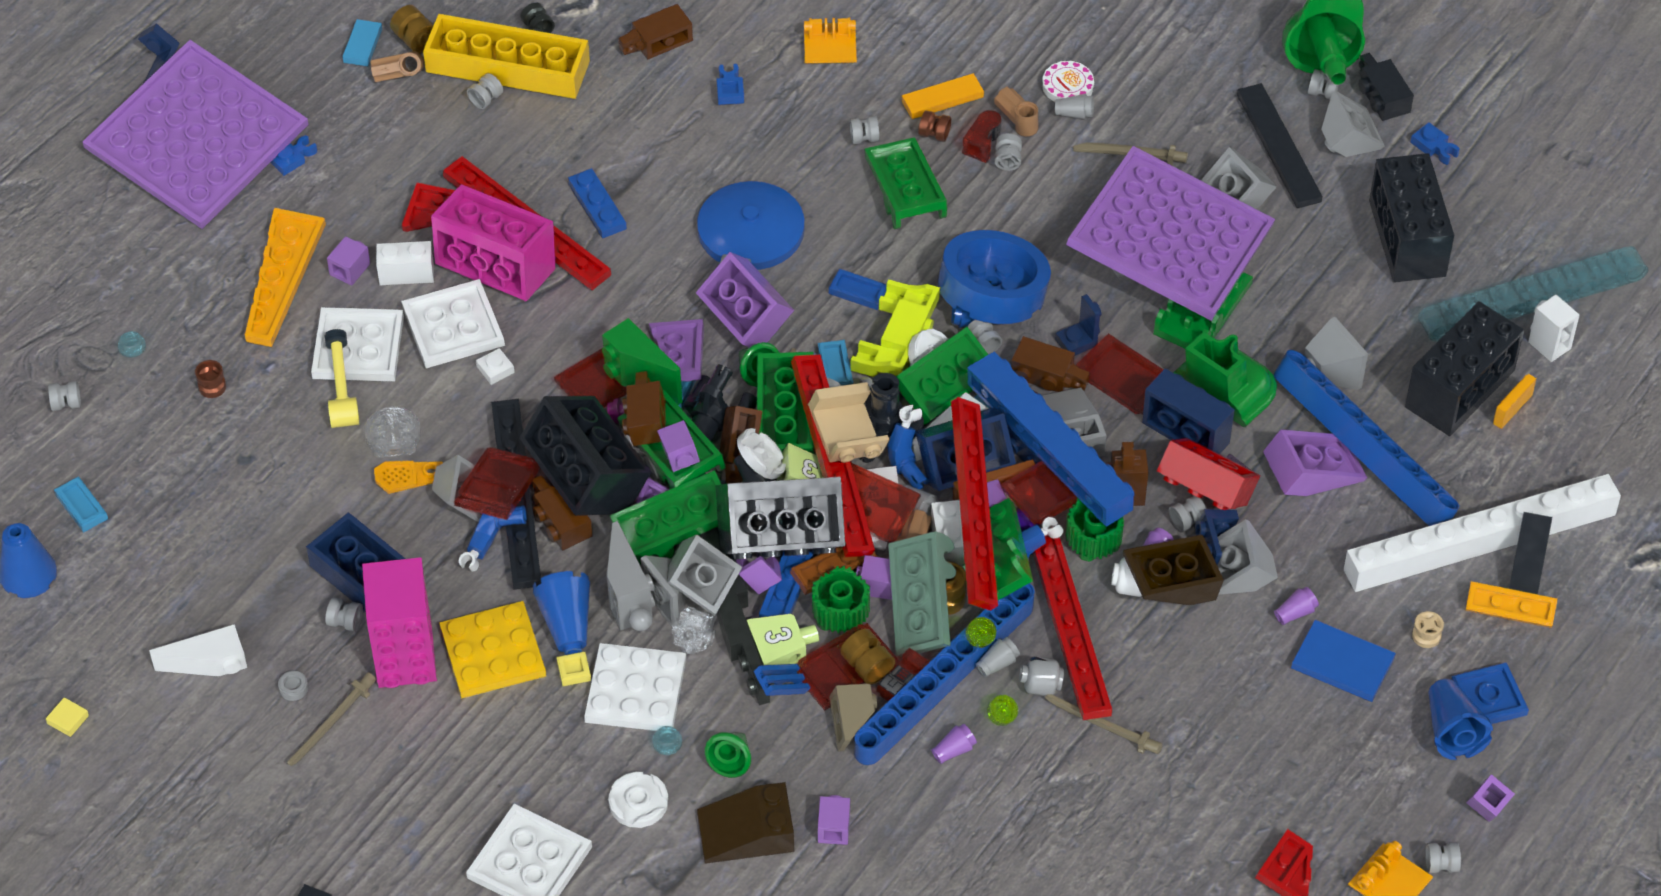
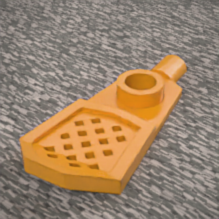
(416, 472)

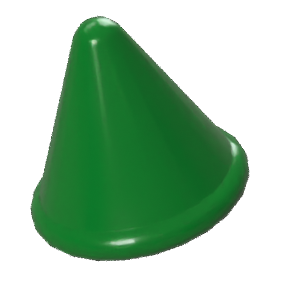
(749, 361)
(728, 754)

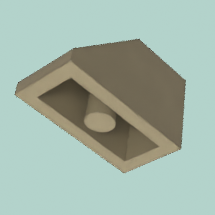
(850, 710)

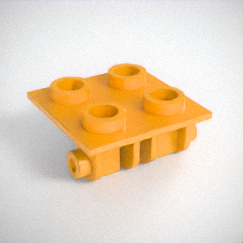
(830, 41)
(1390, 874)

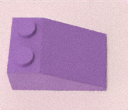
(1311, 462)

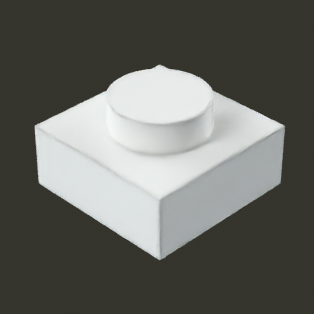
(495, 366)

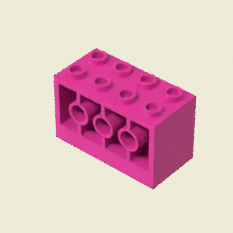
(493, 242)
(399, 622)

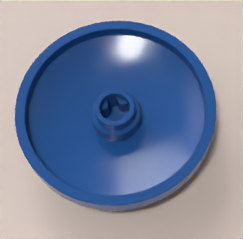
(753, 222)

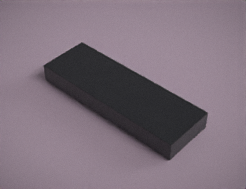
(1530, 552)

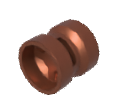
(935, 125)
(210, 379)

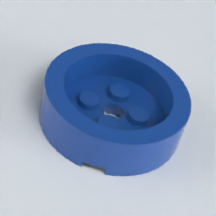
(1006, 260)

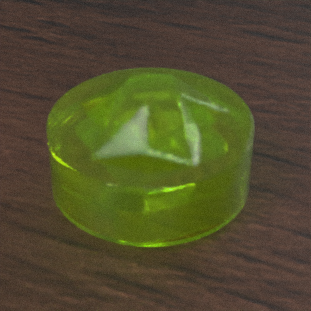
(980, 632)
(1002, 710)

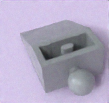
(1081, 415)
(627, 585)

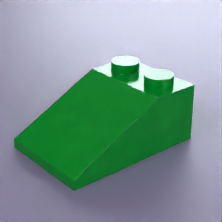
(632, 351)

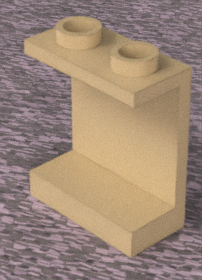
(845, 423)

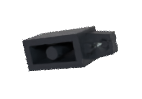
(1384, 87)

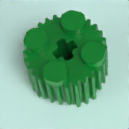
(1090, 535)
(840, 600)

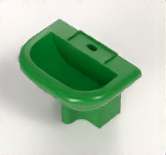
(1229, 376)

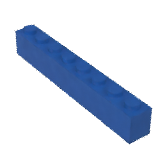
(1051, 439)

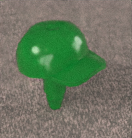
(1325, 37)

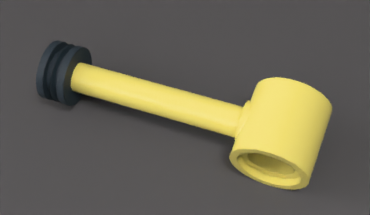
(342, 410)

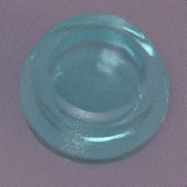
(131, 344)
(667, 740)

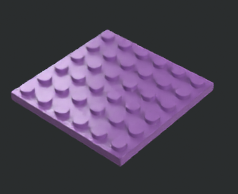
(195, 133)
(1171, 232)

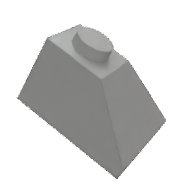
(1349, 127)
(1240, 179)
(1338, 355)
(450, 478)
(1245, 560)
(702, 573)
(666, 597)

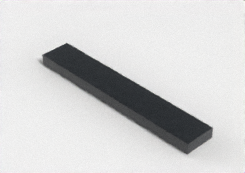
(1279, 146)

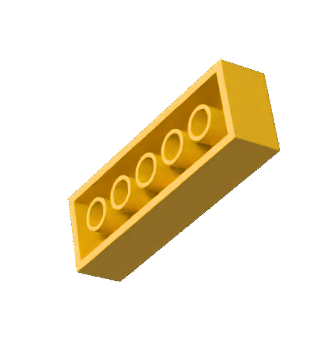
(511, 54)

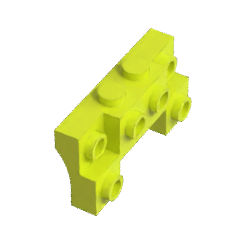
(911, 313)

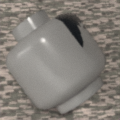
(1041, 676)

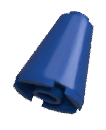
(25, 563)
(565, 609)
(1457, 721)

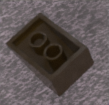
(1175, 571)
(747, 824)

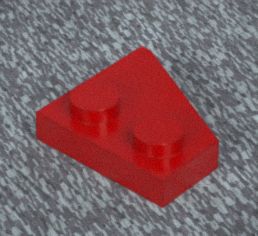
(423, 204)
(1288, 866)

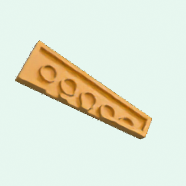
(286, 258)

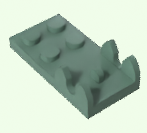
(920, 591)

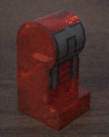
(981, 134)
(901, 674)

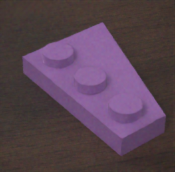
(682, 344)

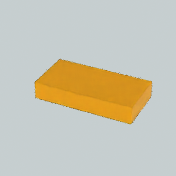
(1514, 401)

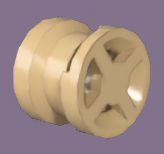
(1423, 623)

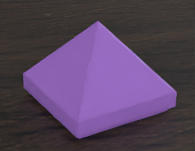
(650, 489)

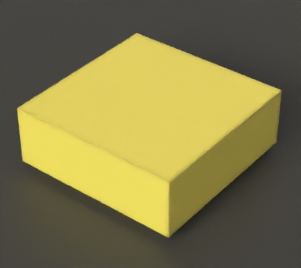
(573, 669)
(67, 717)

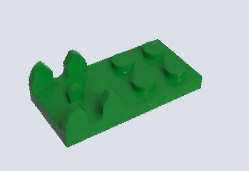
(905, 180)
(1183, 325)
(941, 375)
(707, 452)
(670, 517)
(1009, 550)

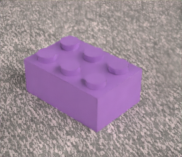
(744, 300)

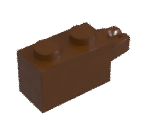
(658, 33)
(1048, 366)
(644, 410)
(736, 421)
(1132, 468)
(558, 518)

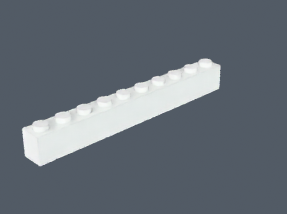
(1477, 533)

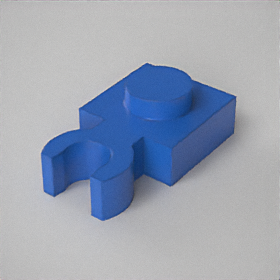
(730, 86)
(1434, 141)
(293, 156)

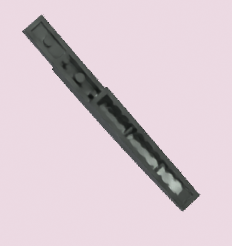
(735, 627)

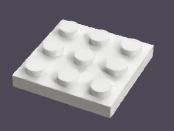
(452, 323)
(371, 345)
(635, 687)
(528, 856)

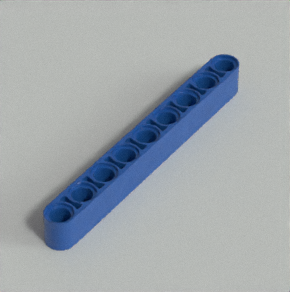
(1365, 439)
(936, 681)

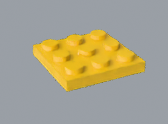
(492, 649)

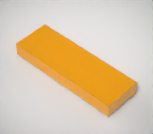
(943, 96)
(1511, 604)

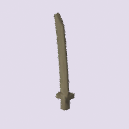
(1170, 155)
(360, 688)
(1143, 741)

